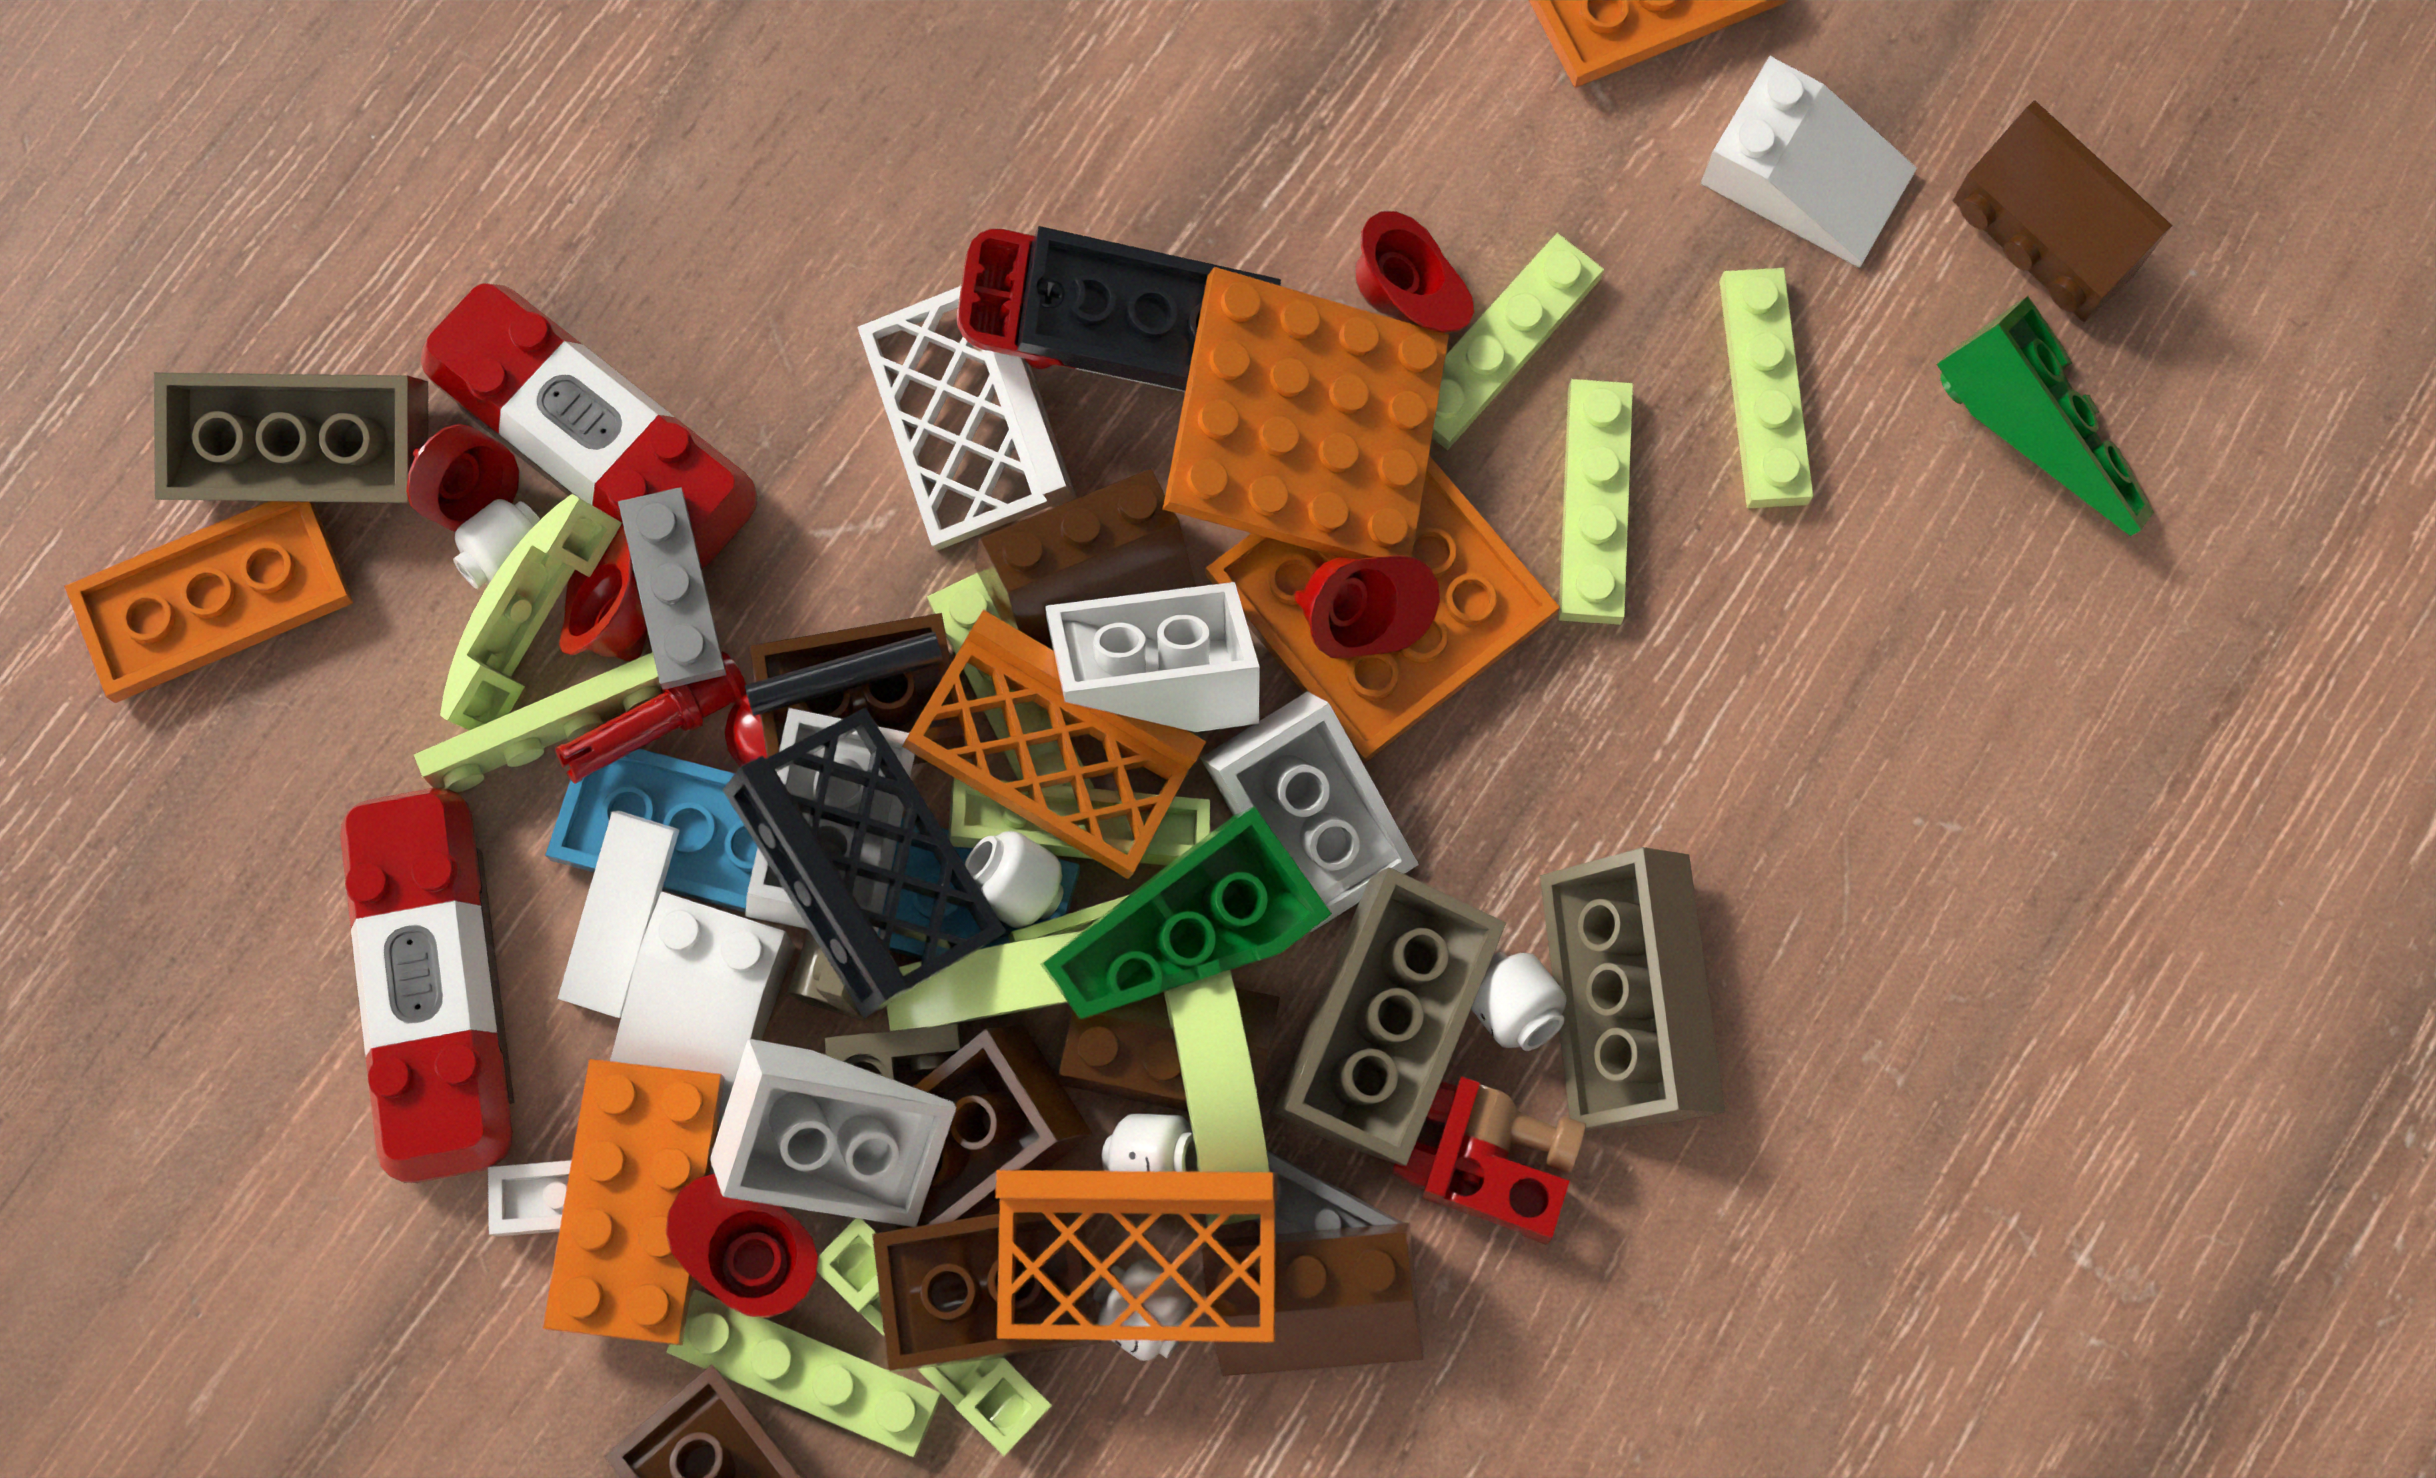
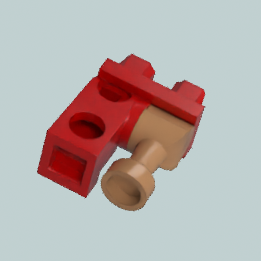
(1472, 1163)

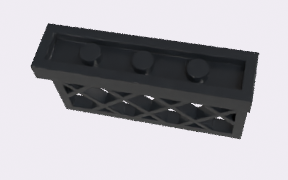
(812, 875)

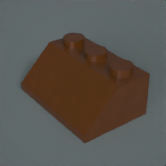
(2060, 212)
(1083, 551)
(1135, 1053)
(1337, 1300)

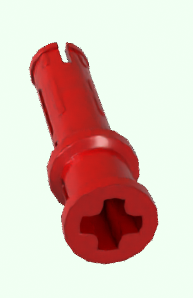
(674, 708)

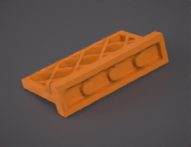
(1032, 672)
(1136, 1193)

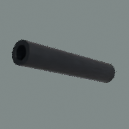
(844, 673)

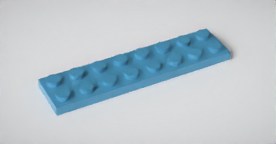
(714, 847)

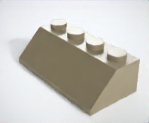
(287, 436)
(1634, 989)
(1388, 1017)

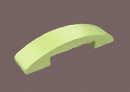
(515, 607)
(982, 986)
(1218, 1079)
(984, 1391)

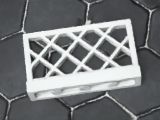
(1020, 407)

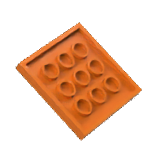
(1306, 420)
(1482, 615)

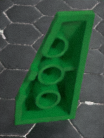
(2018, 389)
(1201, 915)

